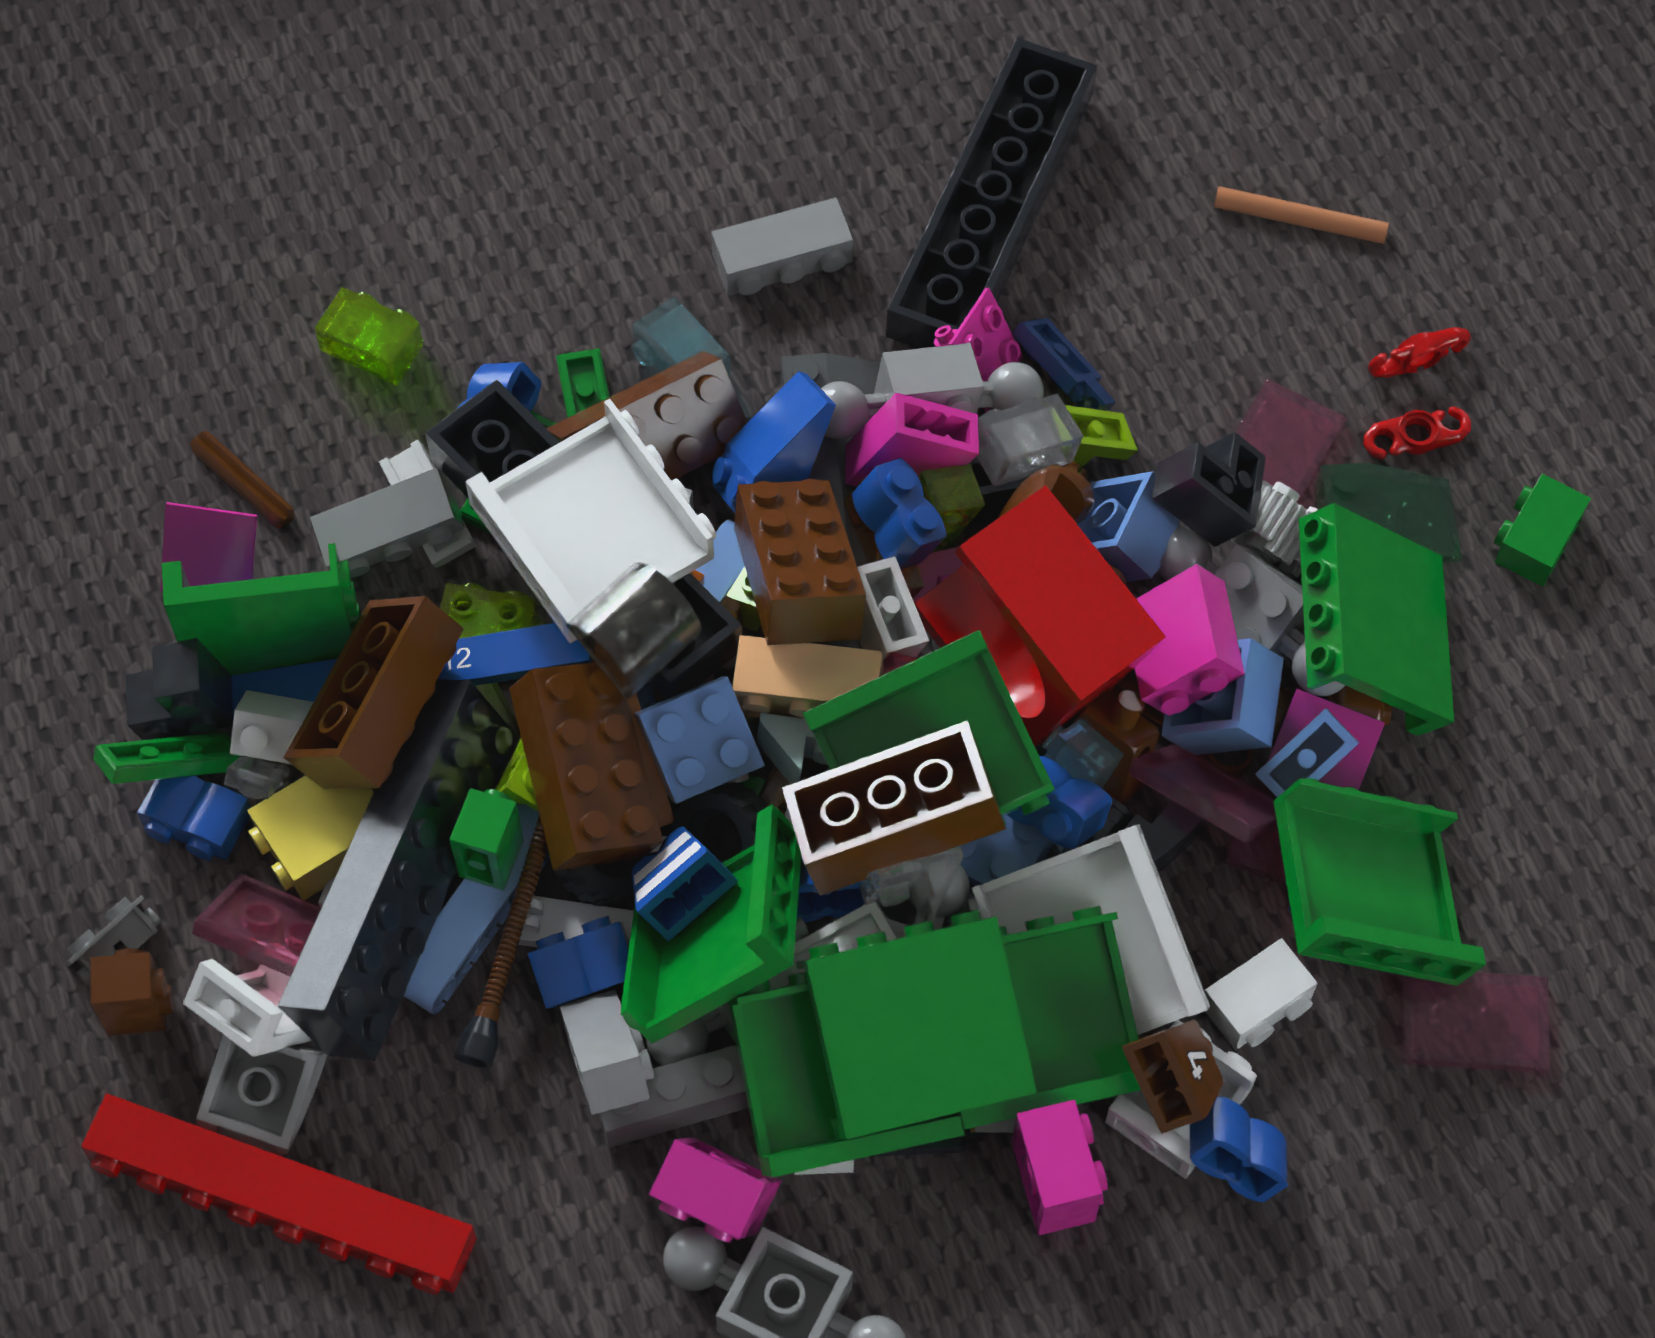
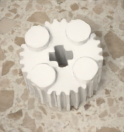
(1277, 527)

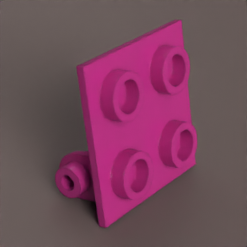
(988, 336)

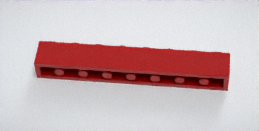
(279, 1194)

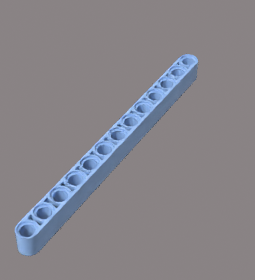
(475, 909)

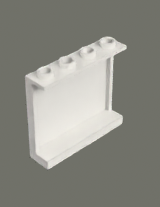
(590, 514)
(1121, 879)

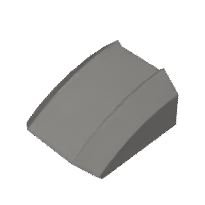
(260, 1096)

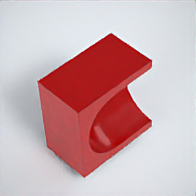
(1046, 610)

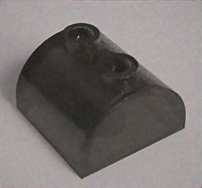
(636, 627)

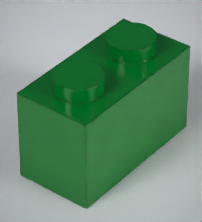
(1541, 530)
(487, 838)

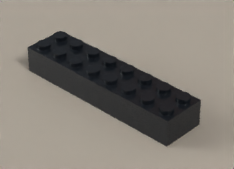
(993, 192)
(497, 435)
(395, 876)

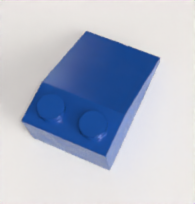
(777, 441)

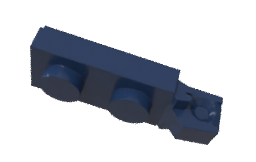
(1063, 363)

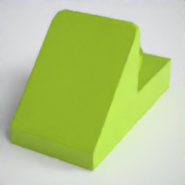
(1103, 433)

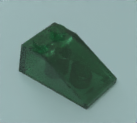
(1397, 499)

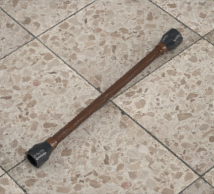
(480, 1038)

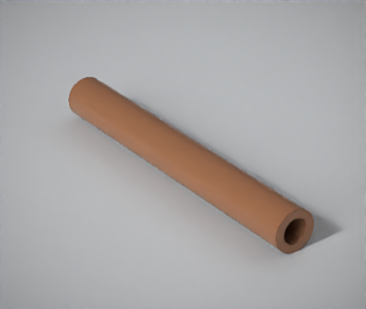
(1301, 215)

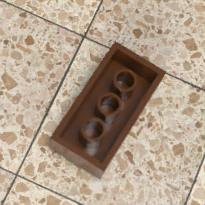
(680, 411)
(799, 562)
(374, 693)
(585, 766)
(893, 808)

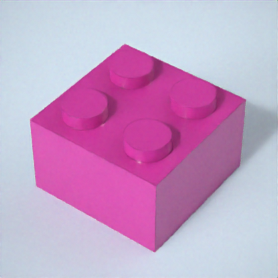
(1058, 1167)
(714, 1189)

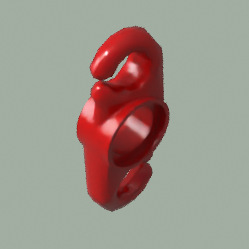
(1419, 350)
(1395, 430)

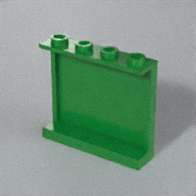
(1376, 615)
(265, 620)
(929, 696)
(1371, 882)
(724, 949)
(1070, 1013)
(918, 1024)
(792, 1091)

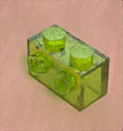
(369, 335)
(954, 496)
(488, 611)

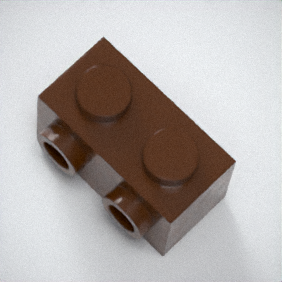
(130, 992)

